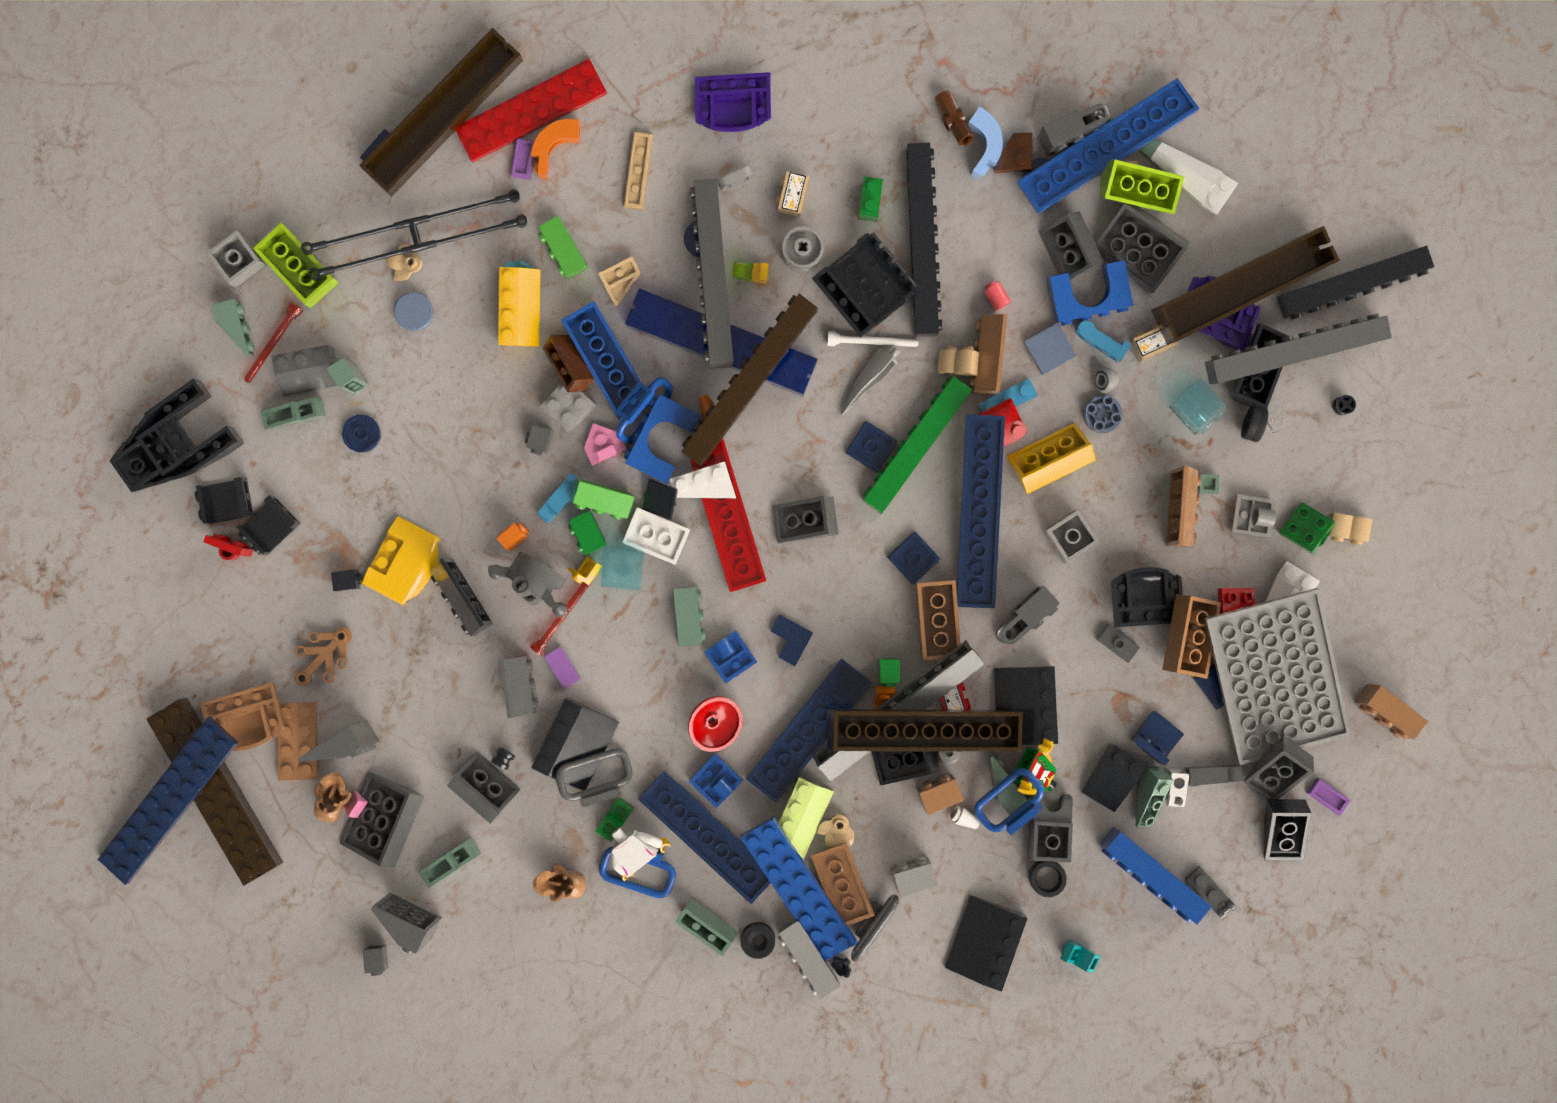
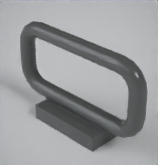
(598, 793)
(872, 926)

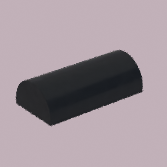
(1259, 387)

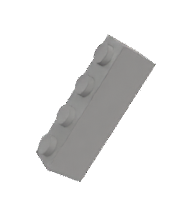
(809, 959)

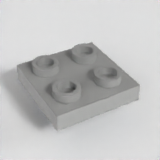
(1253, 516)

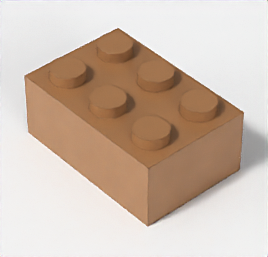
(1390, 712)

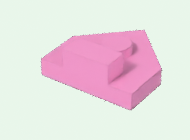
(602, 444)

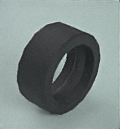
(1047, 892)

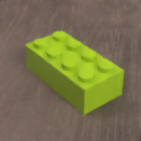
(284, 256)

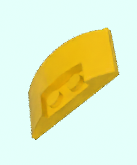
(403, 562)

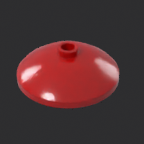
(723, 727)

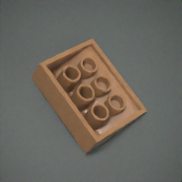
(1182, 507)

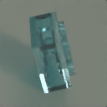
(1198, 407)

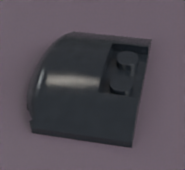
(1144, 596)

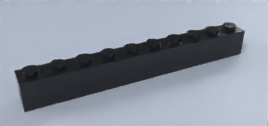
(923, 239)

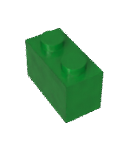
(870, 199)
(587, 533)
(888, 671)

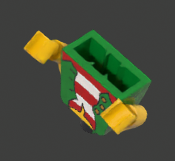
(1040, 765)

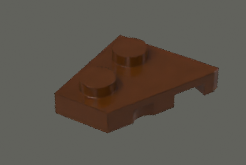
(1017, 154)

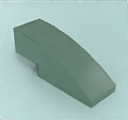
(293, 413)
(449, 862)

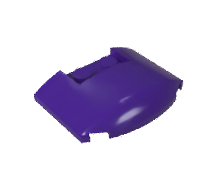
(733, 101)
(1234, 329)

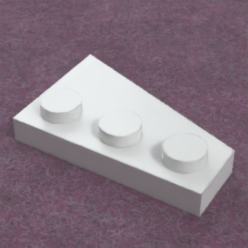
(705, 483)

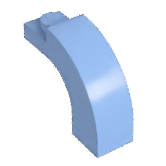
(989, 131)

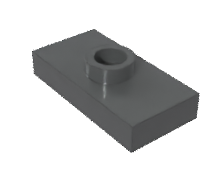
(1118, 643)

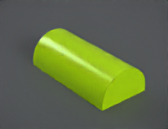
(1141, 186)

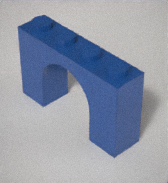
(1116, 297)
(662, 411)

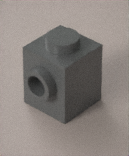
(538, 439)
(375, 959)

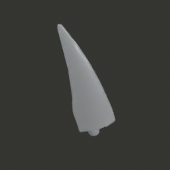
(874, 371)

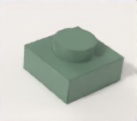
(1209, 484)

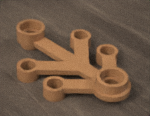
(325, 654)

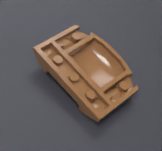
(248, 715)

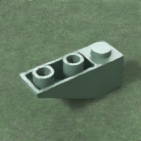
(231, 320)
(1151, 794)
(1009, 797)

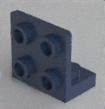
(1157, 737)

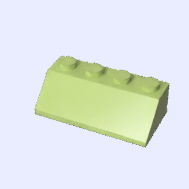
(804, 813)

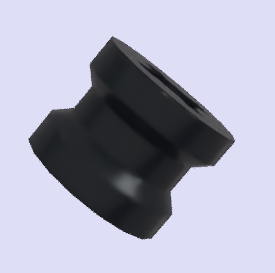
(1348, 405)
(503, 758)

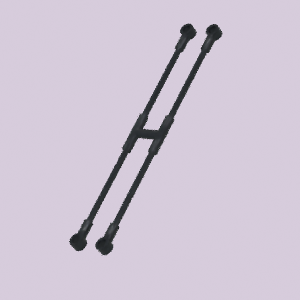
(412, 224)

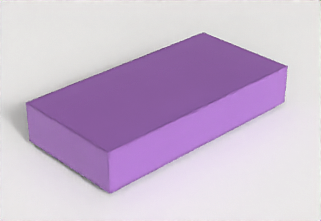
(522, 159)
(562, 667)
(1328, 796)

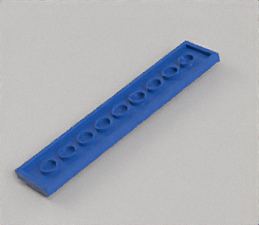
(1112, 141)

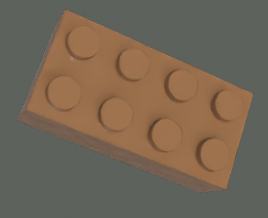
(937, 618)
(1188, 640)

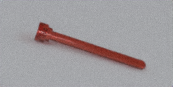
(292, 313)
(540, 645)

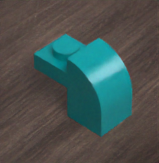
(1080, 956)

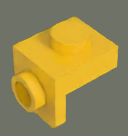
(586, 571)

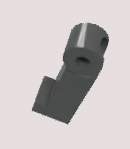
(1214, 774)

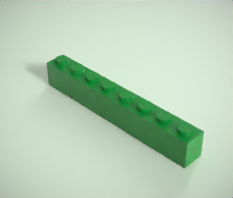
(917, 445)

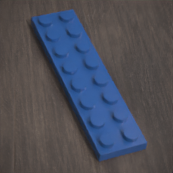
(798, 888)

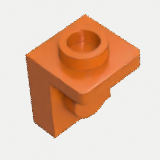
(882, 694)

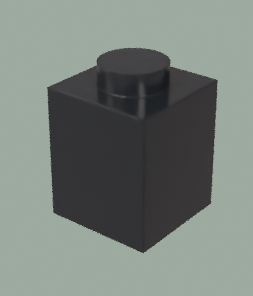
(346, 580)

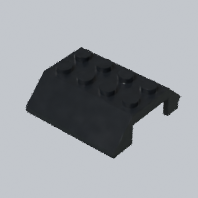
(866, 284)

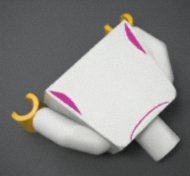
(634, 851)

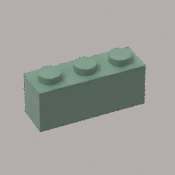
(347, 375)
(689, 616)
(706, 927)

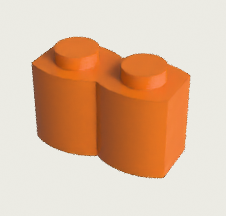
(513, 536)

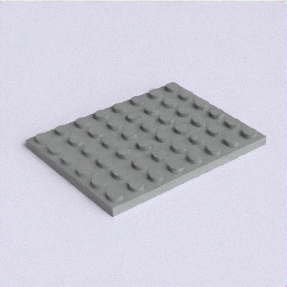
(1277, 674)

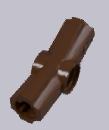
(954, 118)

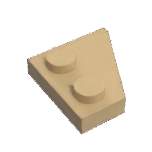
(620, 278)

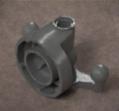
(533, 579)

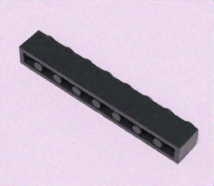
(1354, 282)

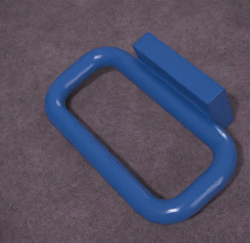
(636, 402)
(1019, 816)
(656, 861)

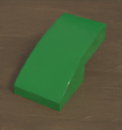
(614, 819)

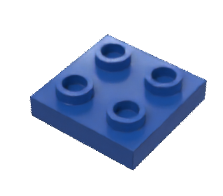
(730, 656)
(716, 780)

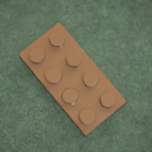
(297, 739)
(843, 883)

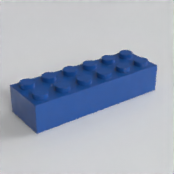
(602, 354)
(1150, 872)

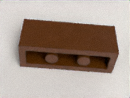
(568, 363)

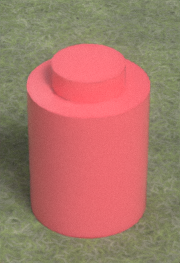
(996, 295)

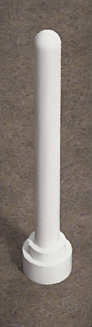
(835, 338)

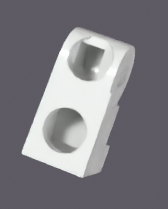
(1177, 793)

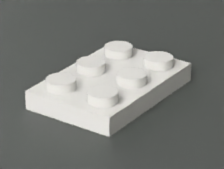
(656, 536)

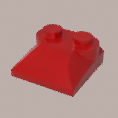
(1014, 427)

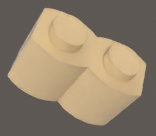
(958, 362)
(1350, 528)

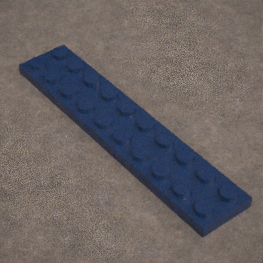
(980, 511)
(168, 800)

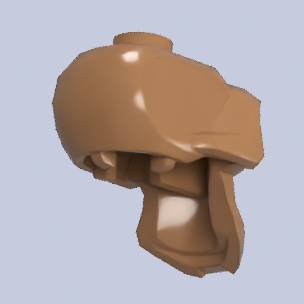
(330, 797)
(560, 883)

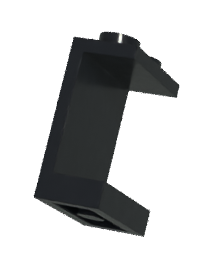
(224, 501)
(268, 526)

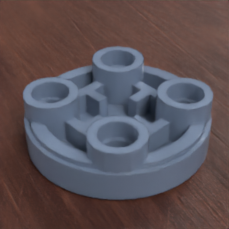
(413, 311)
(1102, 413)

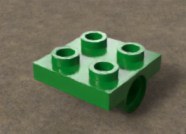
(1307, 528)

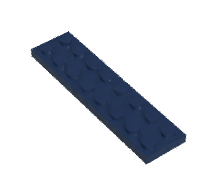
(807, 731)
(705, 836)

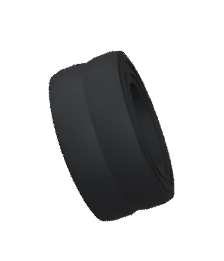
(1254, 423)
(750, 948)

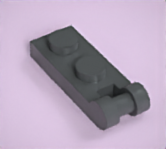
(1210, 892)

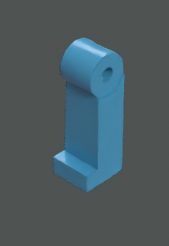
(1101, 342)
(558, 500)

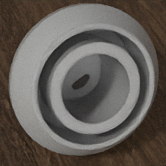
(1105, 379)
(944, 758)

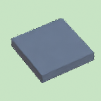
(1049, 349)

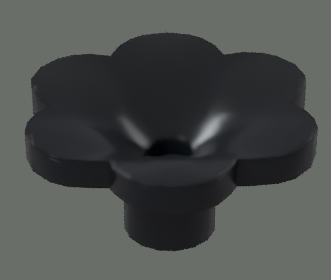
(841, 966)

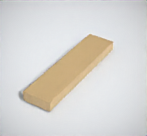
(638, 170)

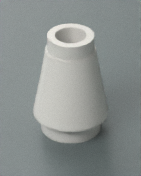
(964, 818)

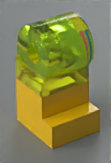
(750, 271)

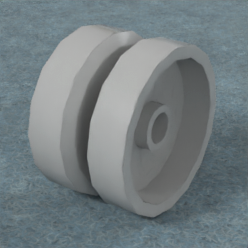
(800, 238)

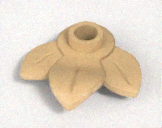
(402, 266)
(836, 834)

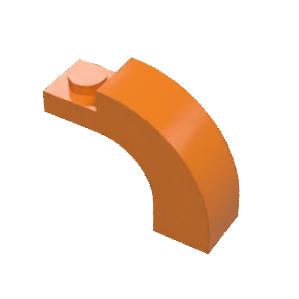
(551, 136)

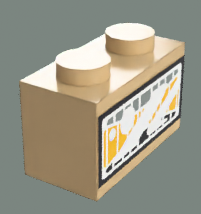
(793, 193)
(1150, 343)

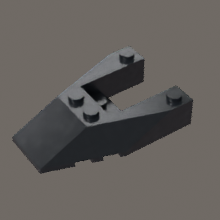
(161, 447)

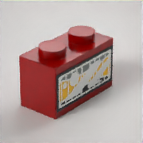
(955, 699)

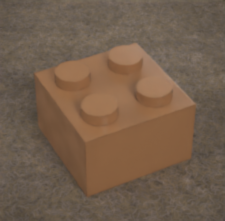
(940, 794)

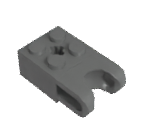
(1071, 129)
(1028, 615)
(1057, 826)

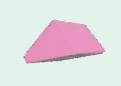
(355, 805)

